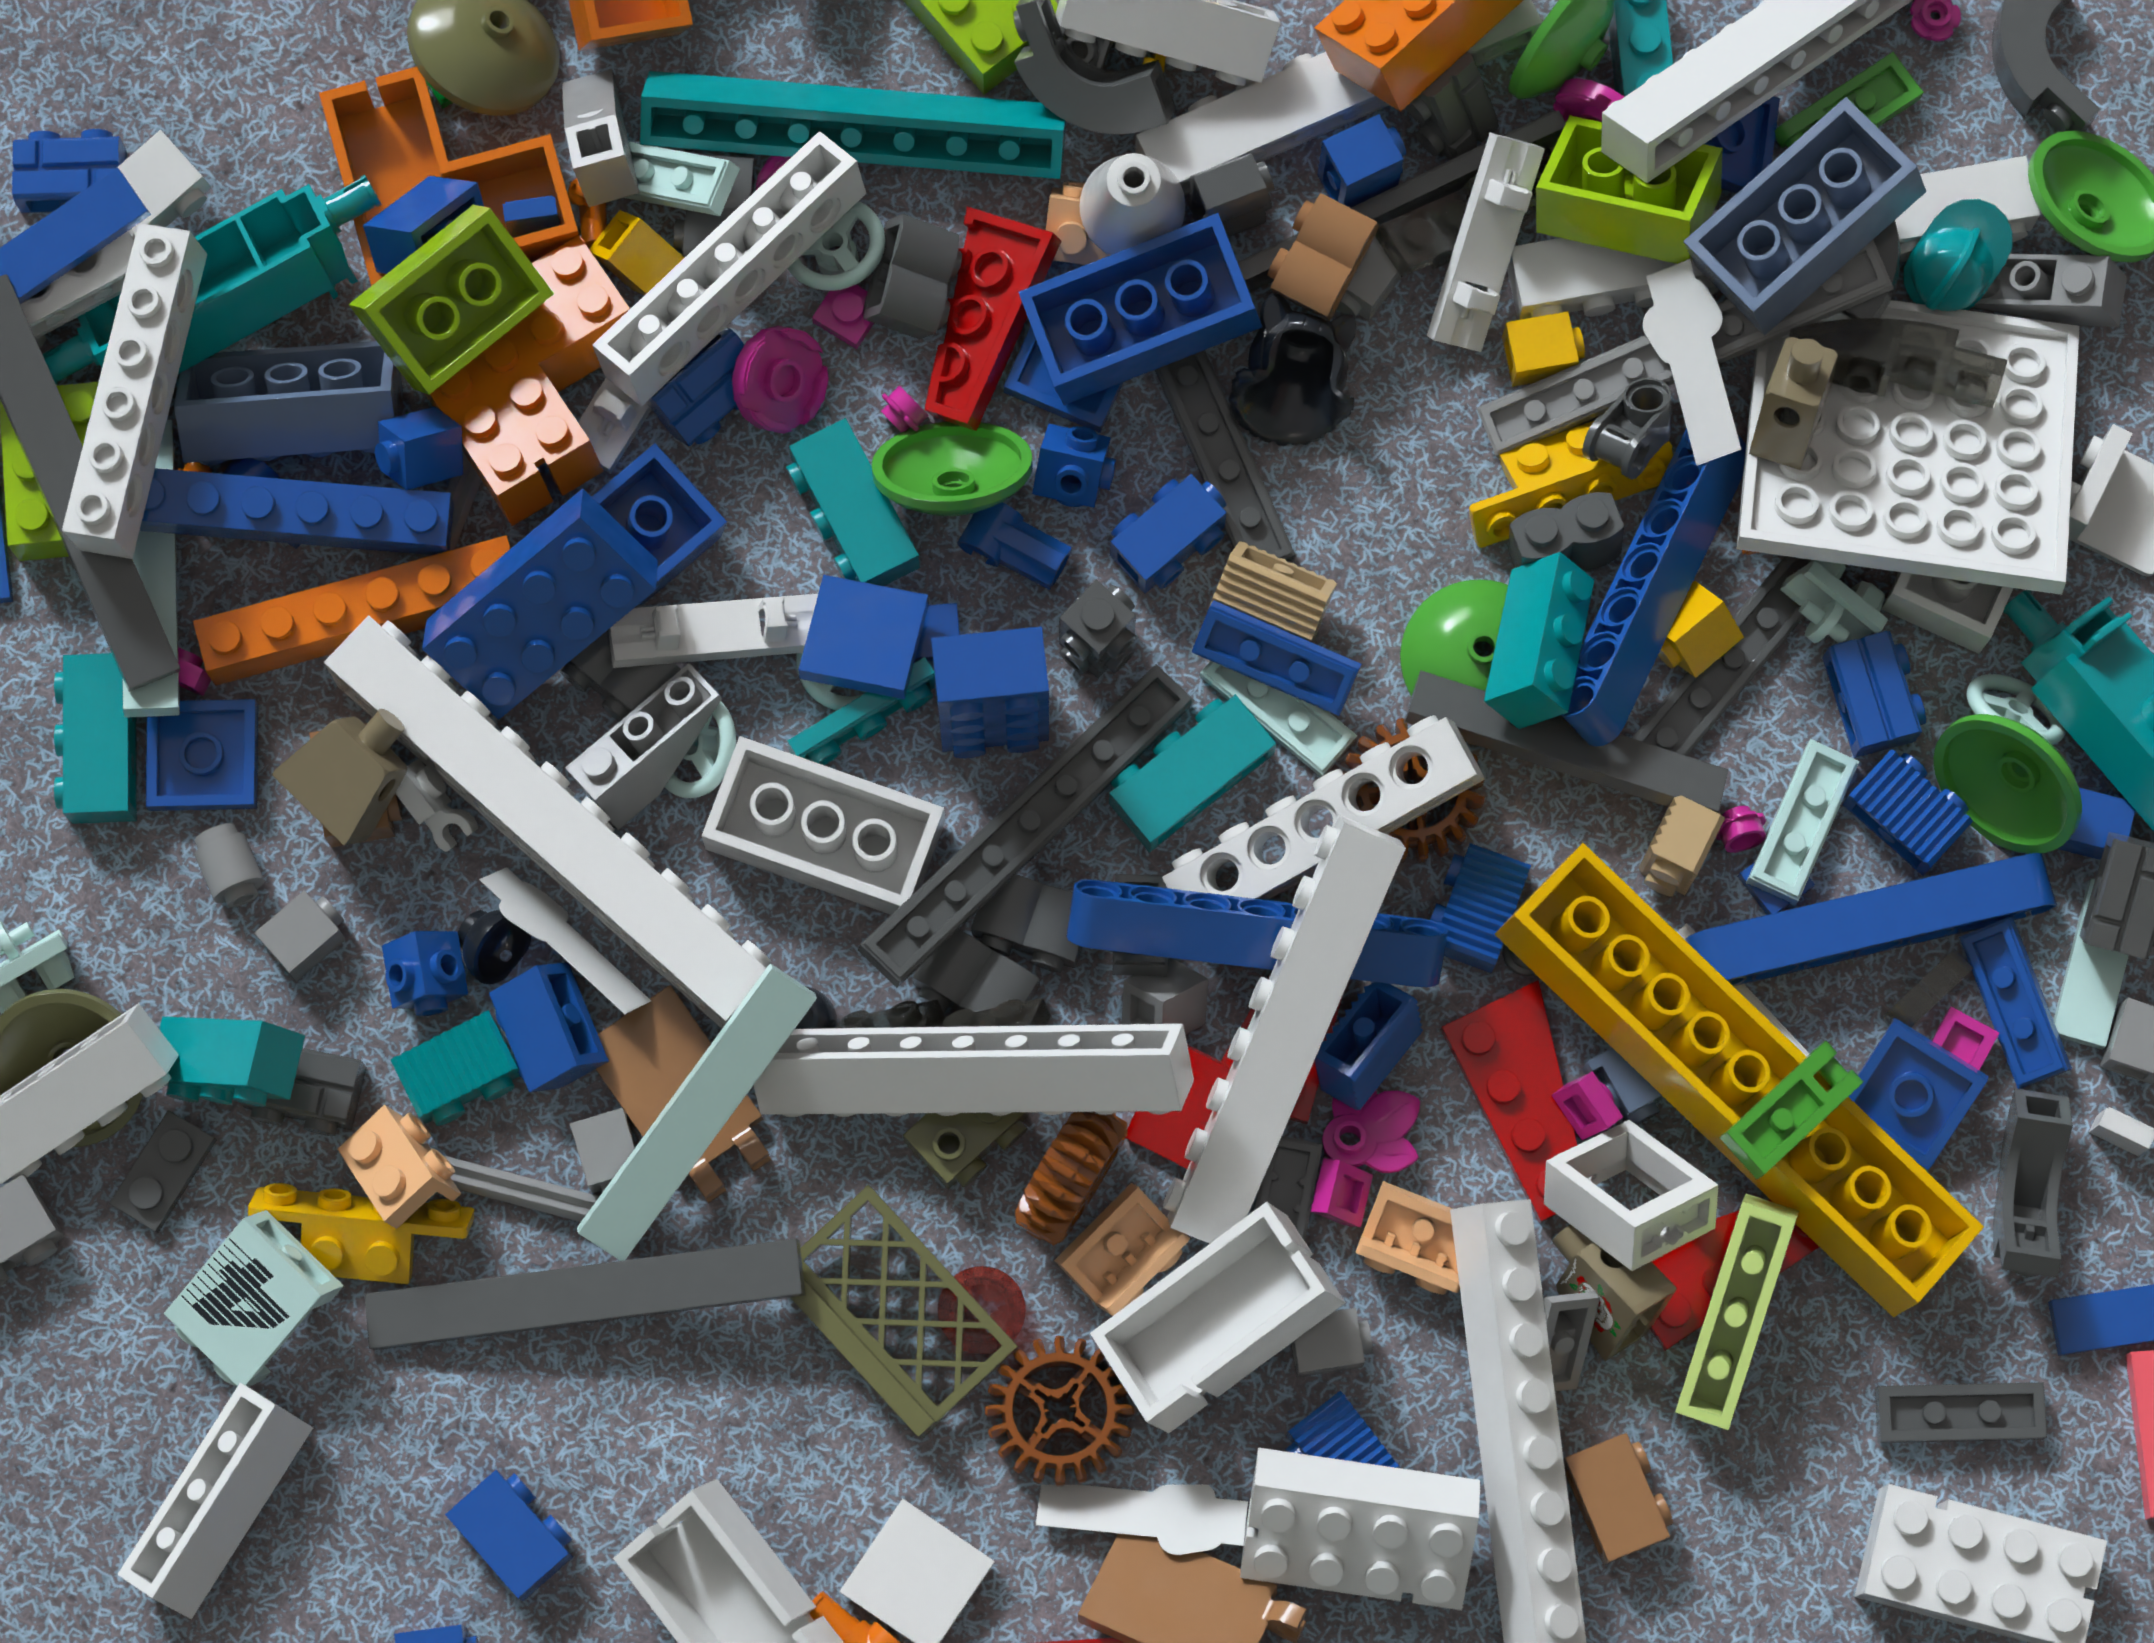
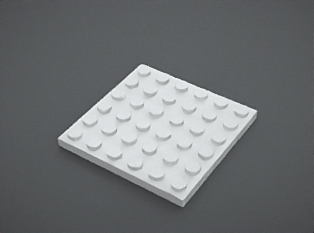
(1928, 478)

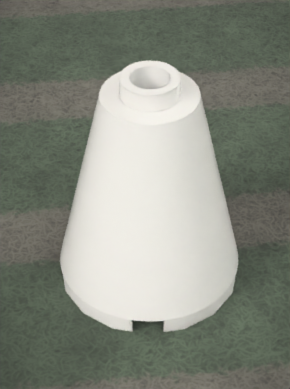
(1130, 202)

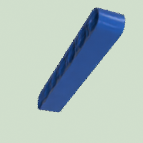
(1650, 590)
(1876, 920)
(1238, 931)

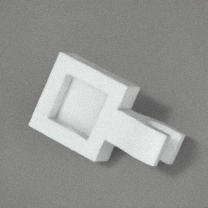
(426, 800)

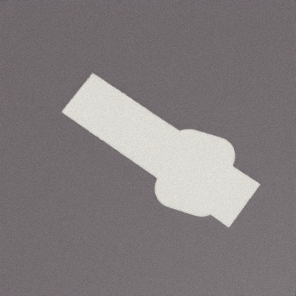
(1681, 334)
(547, 922)
(1180, 1516)

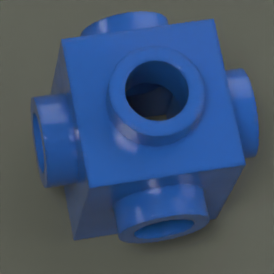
(1073, 466)
(425, 971)

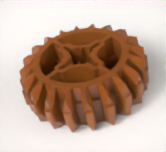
(1418, 835)
(1070, 1175)
(1031, 1450)

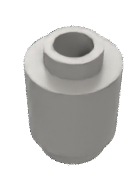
(228, 865)

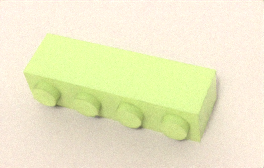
(1737, 1311)

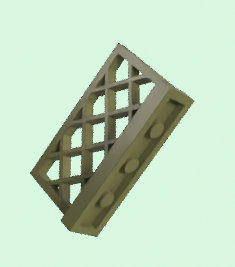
(863, 1349)

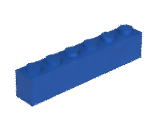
(298, 512)

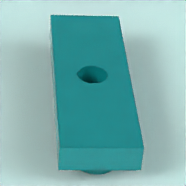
(861, 717)

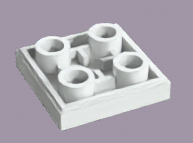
(917, 1576)

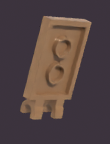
(648, 1062)
(1182, 1599)

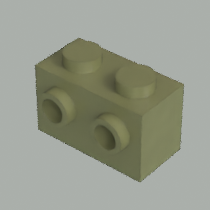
(957, 1143)

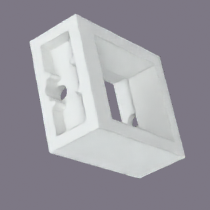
(1632, 1237)

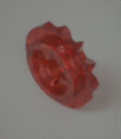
(993, 1287)

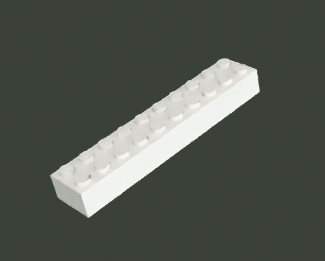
(547, 822)

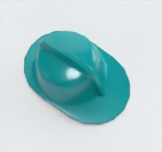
(1958, 256)

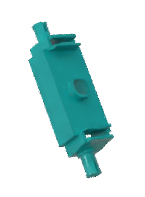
(253, 274)
(2098, 688)

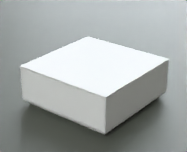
(2123, 1131)

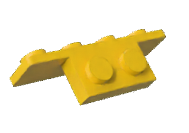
(1552, 475)
(352, 1236)

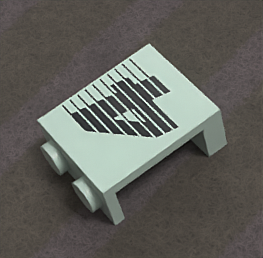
(251, 1298)

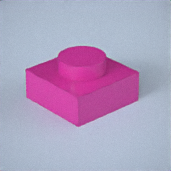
(843, 315)
(190, 674)
(1965, 1037)
(1587, 1105)
(1341, 1192)

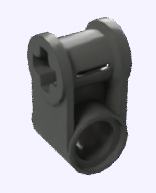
(1632, 427)

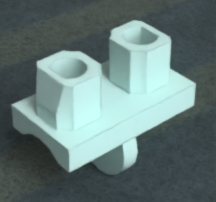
(1834, 606)
(45, 955)

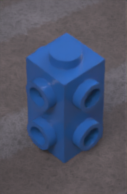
(1180, 522)

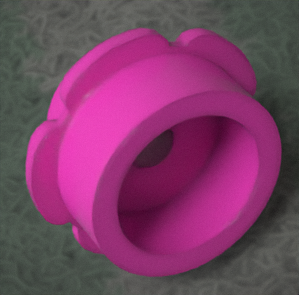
(1934, 29)
(903, 410)
(1741, 829)

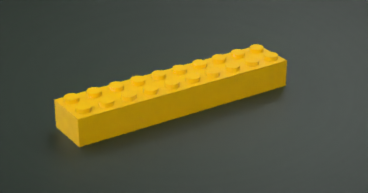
(1718, 1059)

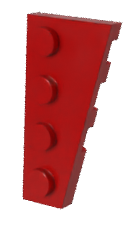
(986, 313)
(1512, 1074)
(1695, 1272)

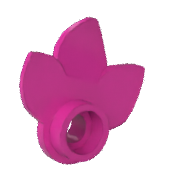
(1381, 1132)

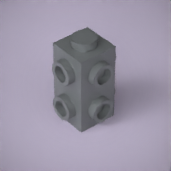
(1098, 630)

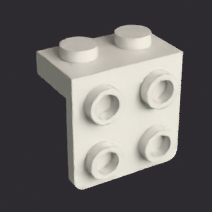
(2115, 503)

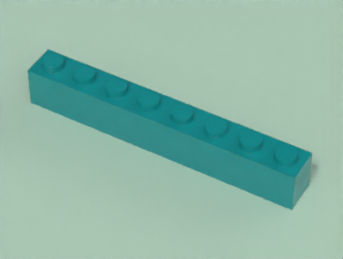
(864, 122)

